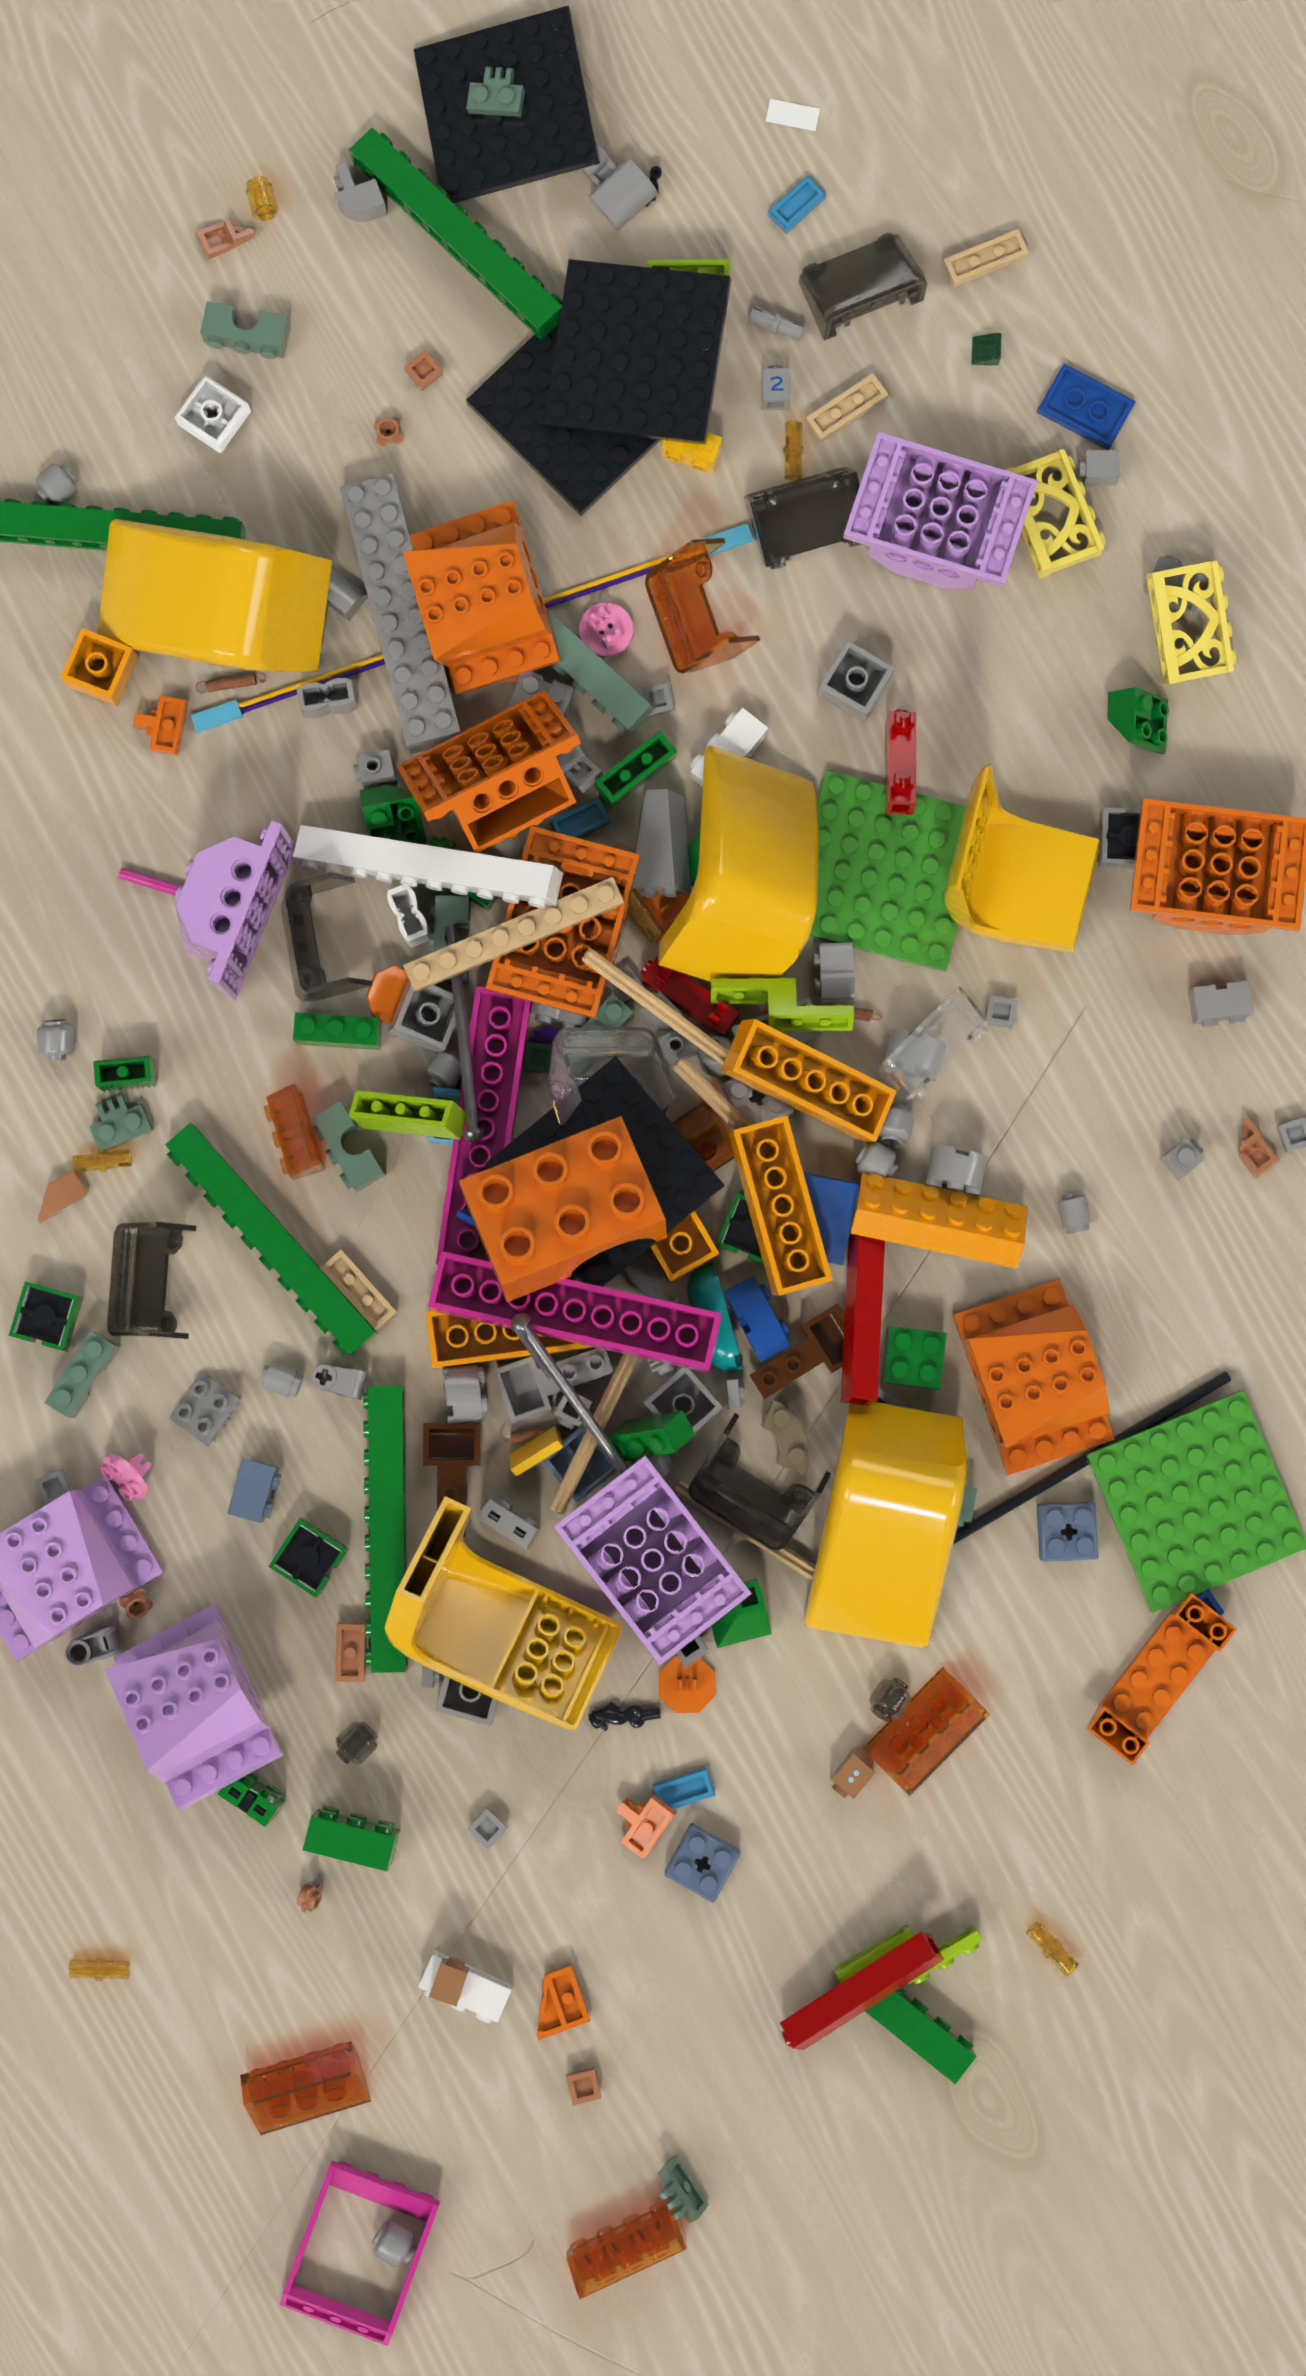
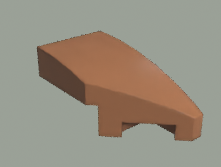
(222, 238)
(1254, 1150)
(60, 1195)

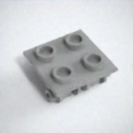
(205, 1409)

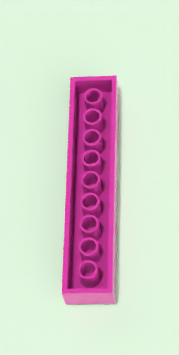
(497, 1057)
(581, 1314)

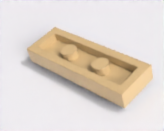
(985, 258)
(846, 407)
(358, 1290)

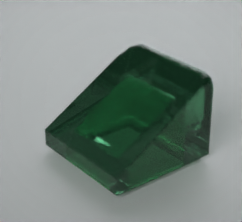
(986, 349)

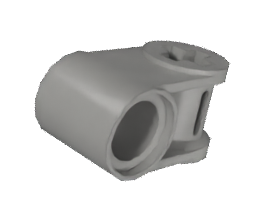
(344, 1381)
(99, 1646)

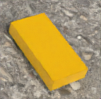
(535, 1451)

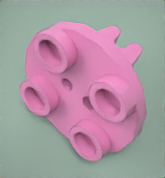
(598, 619)
(126, 1475)

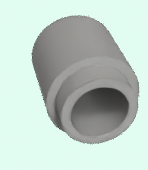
(1074, 1212)
(281, 1379)

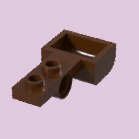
(823, 1346)
(451, 1450)

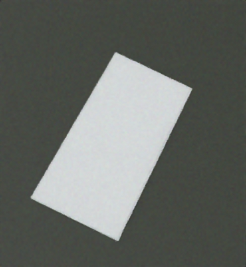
(792, 115)

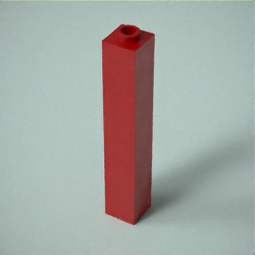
(862, 1320)
(861, 1991)

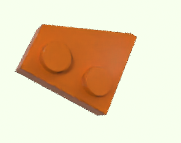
(561, 2003)

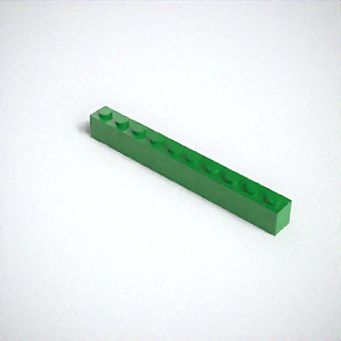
(456, 233)
(89, 526)
(271, 1239)
(385, 1518)

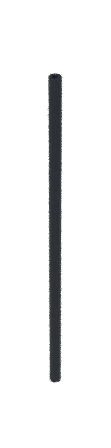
(1082, 1461)

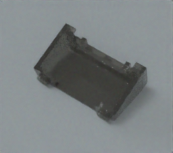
(861, 283)
(802, 514)

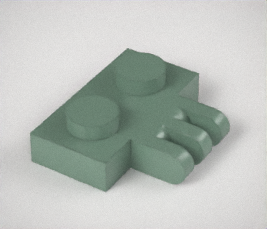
(496, 94)
(119, 1123)
(681, 2190)

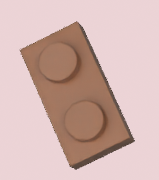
(350, 1652)

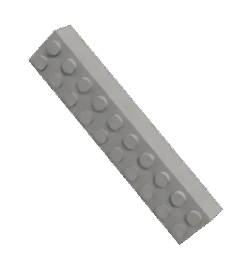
(414, 675)

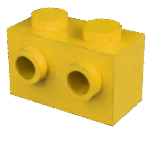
(695, 455)

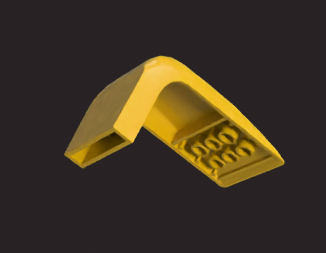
(213, 598)
(1016, 875)
(753, 876)
(889, 1524)
(498, 1627)

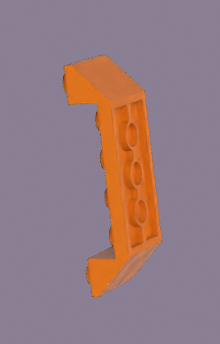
(1158, 1676)

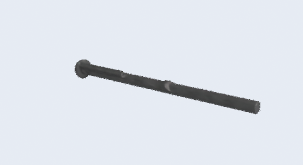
(473, 1133)
(521, 1327)

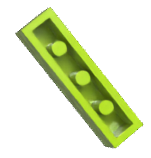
(408, 1114)

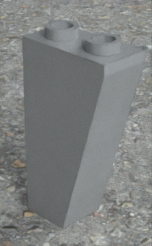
(663, 846)

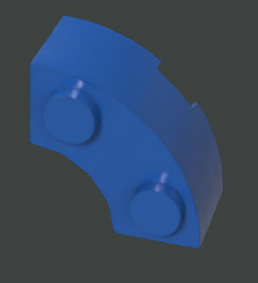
(757, 1318)

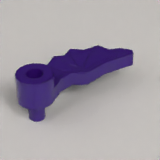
(544, 1035)

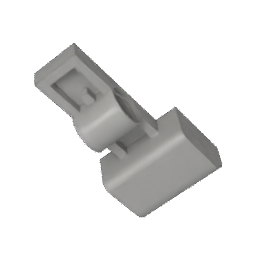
(619, 190)
(527, 1388)

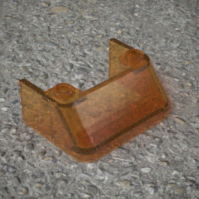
(685, 612)

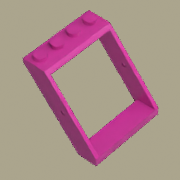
(392, 2195)

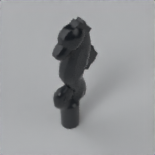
(633, 1714)

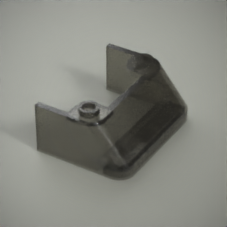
(307, 975)
(140, 1279)
(748, 1501)

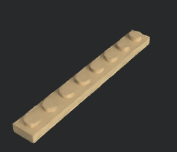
(513, 934)

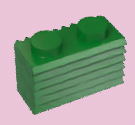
(125, 1073)

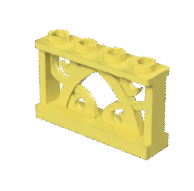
(1042, 549)
(1160, 597)

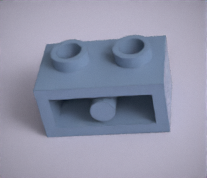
(254, 1490)

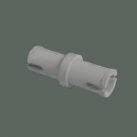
(776, 323)

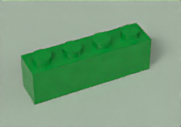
(924, 2034)

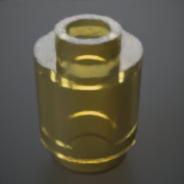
(261, 198)

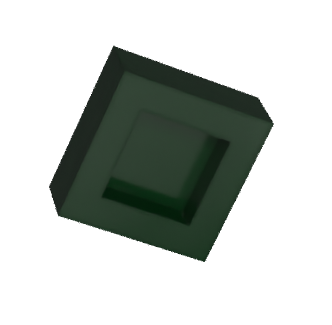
(537, 1057)

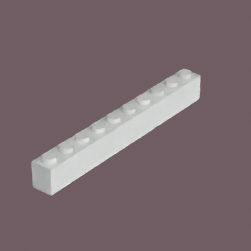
(428, 865)

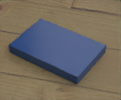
(1086, 406)
(834, 1211)

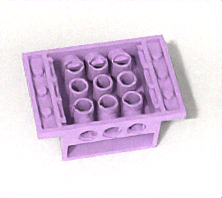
(938, 514)
(230, 901)
(652, 1560)
(69, 1565)
(193, 1708)

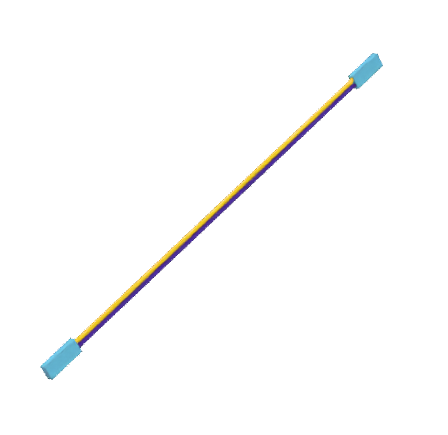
(230, 711)

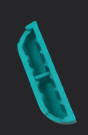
(706, 1293)

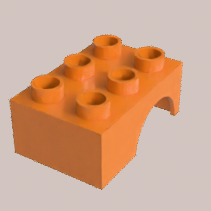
(562, 1207)

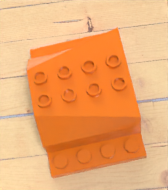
(481, 598)
(497, 772)
(1219, 868)
(553, 968)
(1036, 1376)

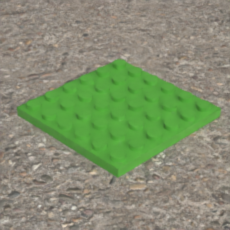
(885, 872)
(1197, 1501)

